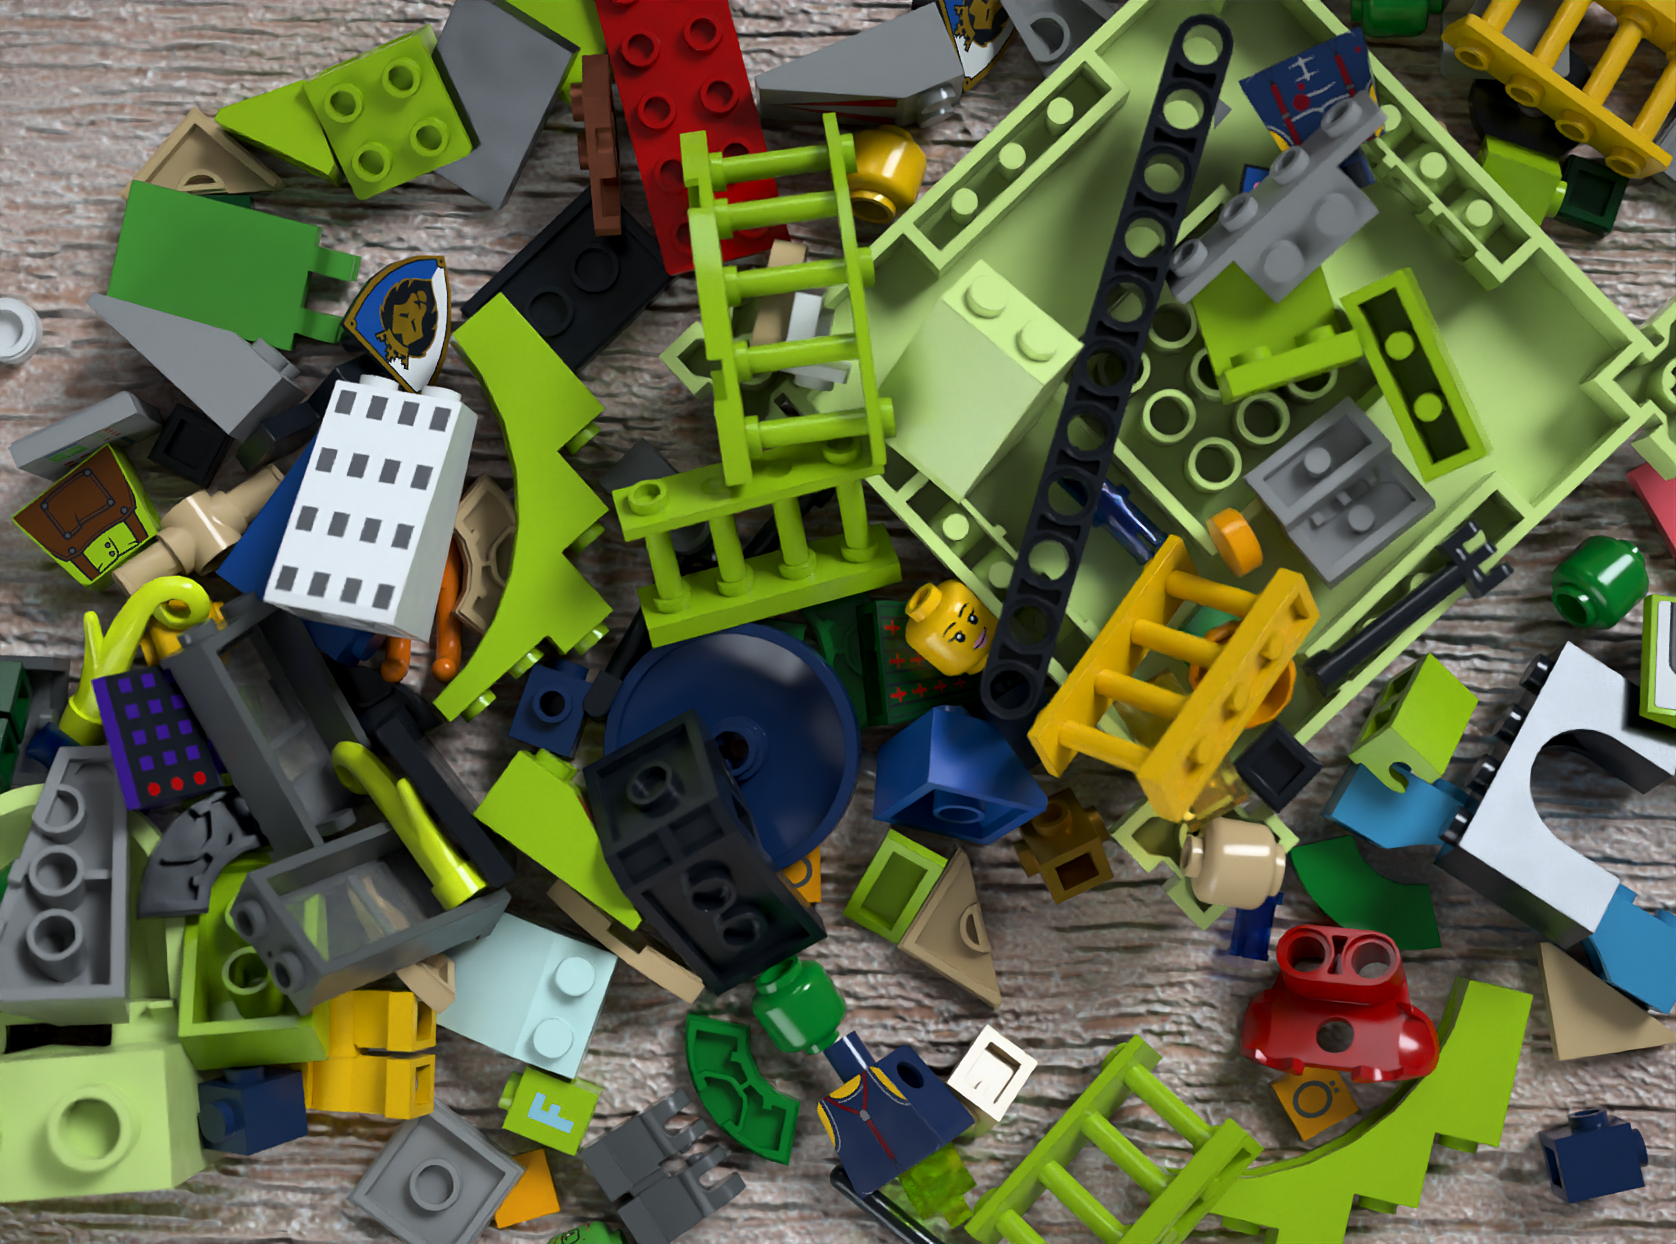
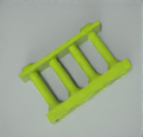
(768, 583)
(1174, 1200)

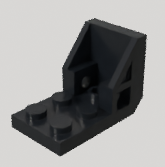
(694, 856)

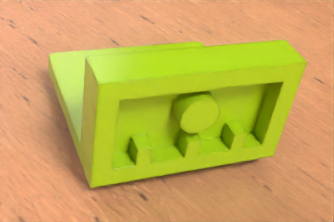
(388, 114)
(1265, 343)

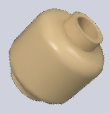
(1233, 863)

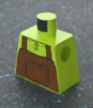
(93, 518)

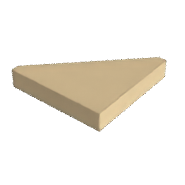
(206, 161)
(951, 933)
(1588, 1014)

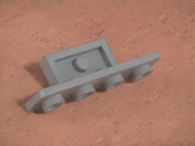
(1291, 216)

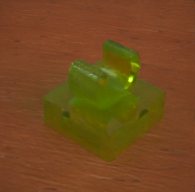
(940, 1185)

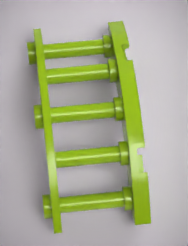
(725, 287)

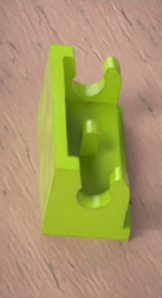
(1415, 723)

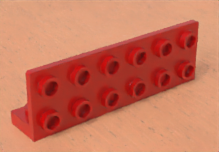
(676, 76)

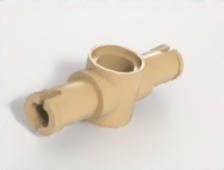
(199, 532)

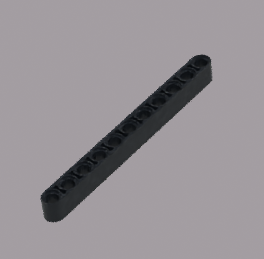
(1144, 277)

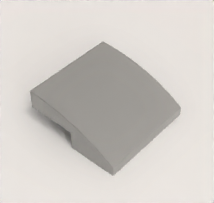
(1339, 492)

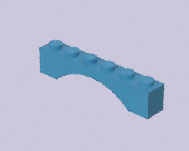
(1629, 946)

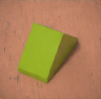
(286, 128)
(894, 885)

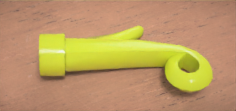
(119, 646)
(402, 805)

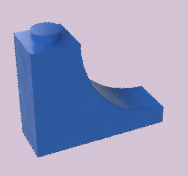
(254, 556)

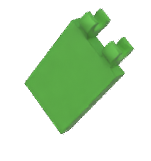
(225, 266)

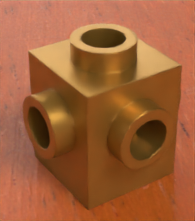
(1062, 835)

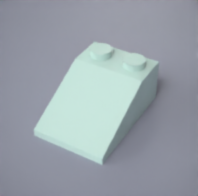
(531, 992)

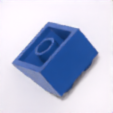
(954, 779)

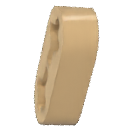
(776, 309)

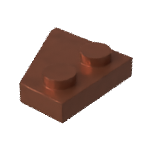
(599, 144)

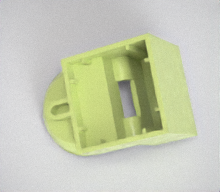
(113, 1112)

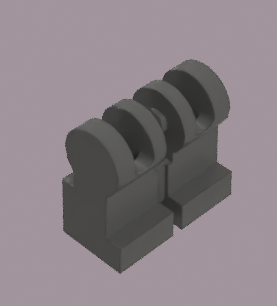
(630, 1160)

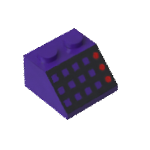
(156, 740)

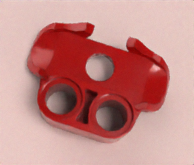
(1390, 1033)

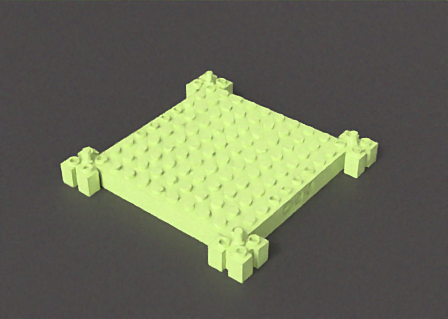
(1039, 202)

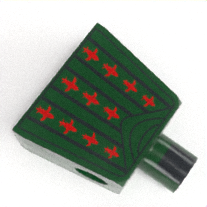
(895, 676)

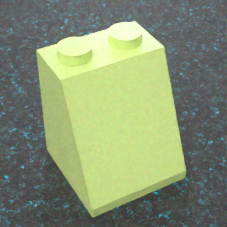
(975, 380)

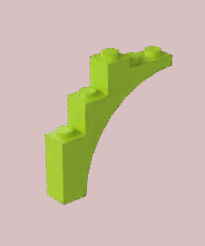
(539, 414)
(1390, 1148)

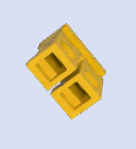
(374, 1080)

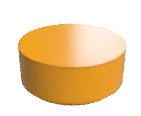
(1235, 541)

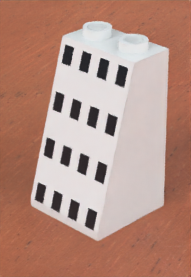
(376, 510)

